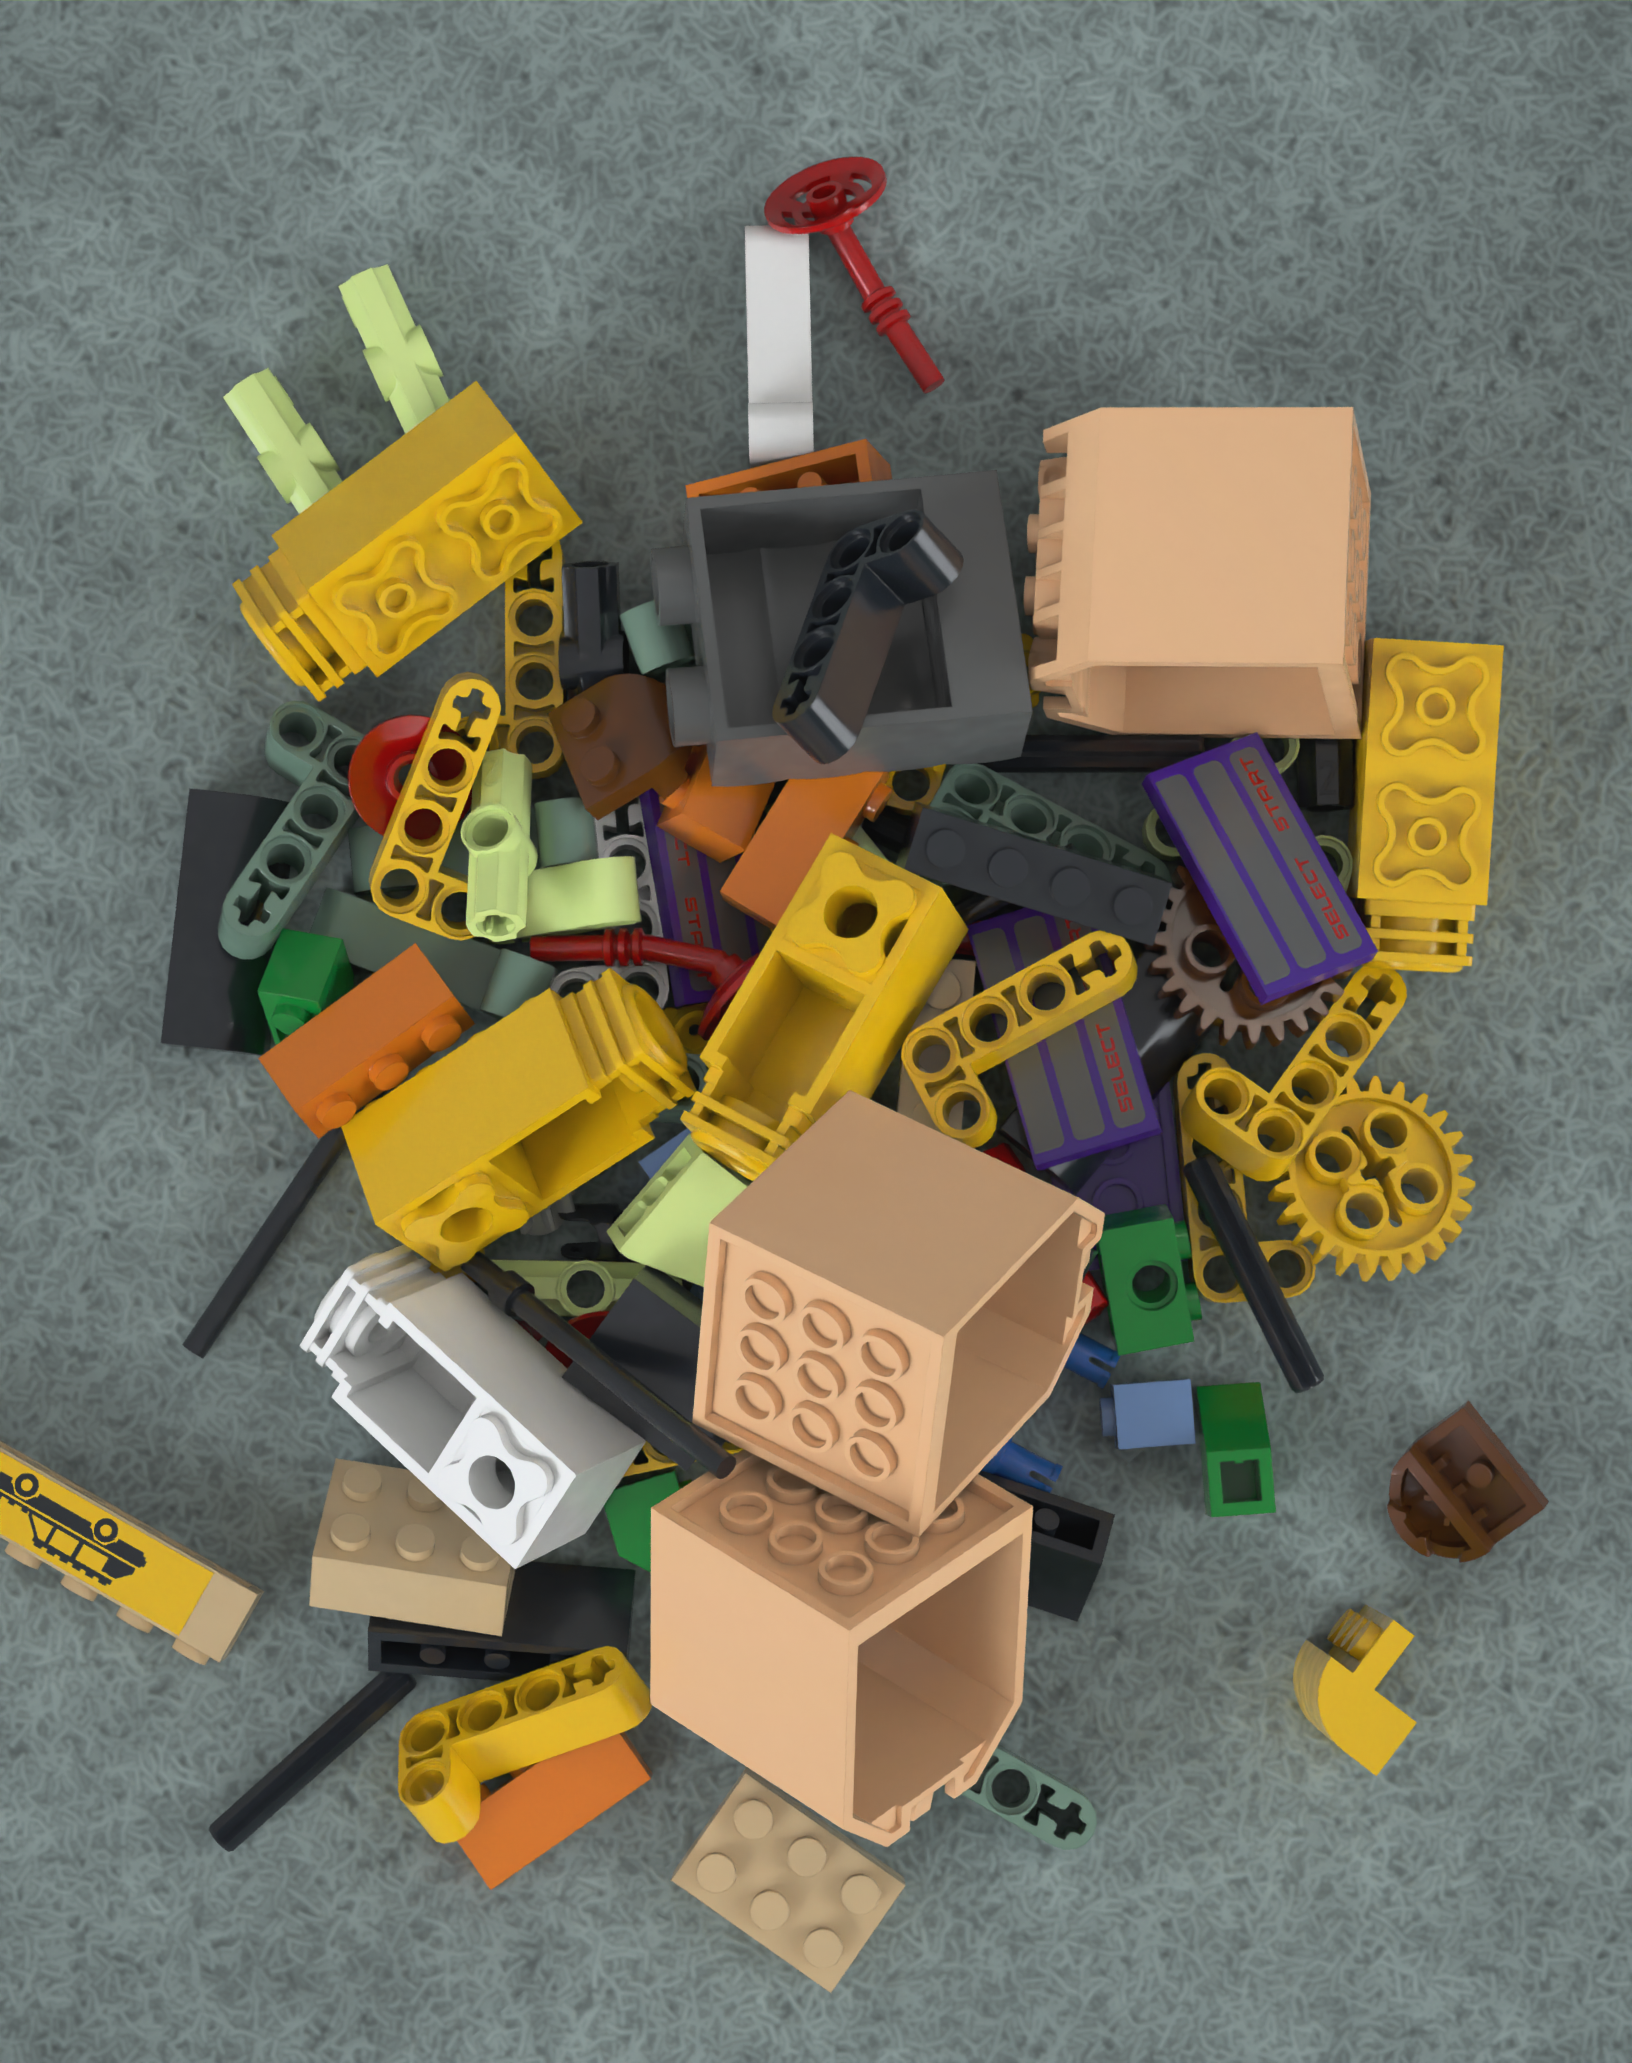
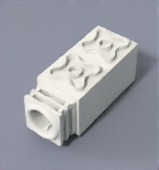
(469, 1403)

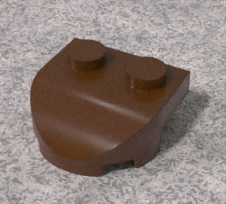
(619, 742)
(1460, 1489)

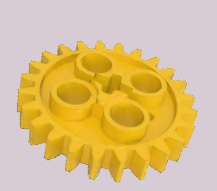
(1419, 1158)

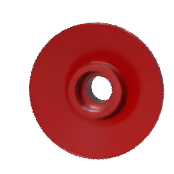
(376, 768)

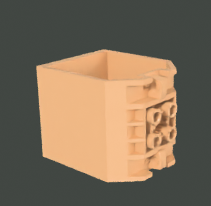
(1202, 572)
(888, 1310)
(838, 1643)

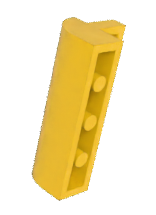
(1339, 1686)

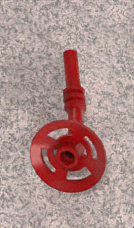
(833, 215)
(725, 970)

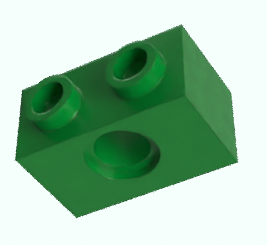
(1152, 1317)

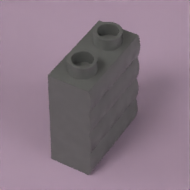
(745, 584)

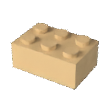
(404, 1554)
(788, 1879)

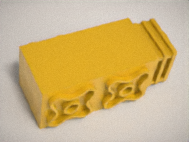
(404, 546)
(1424, 798)
(822, 1004)
(517, 1117)

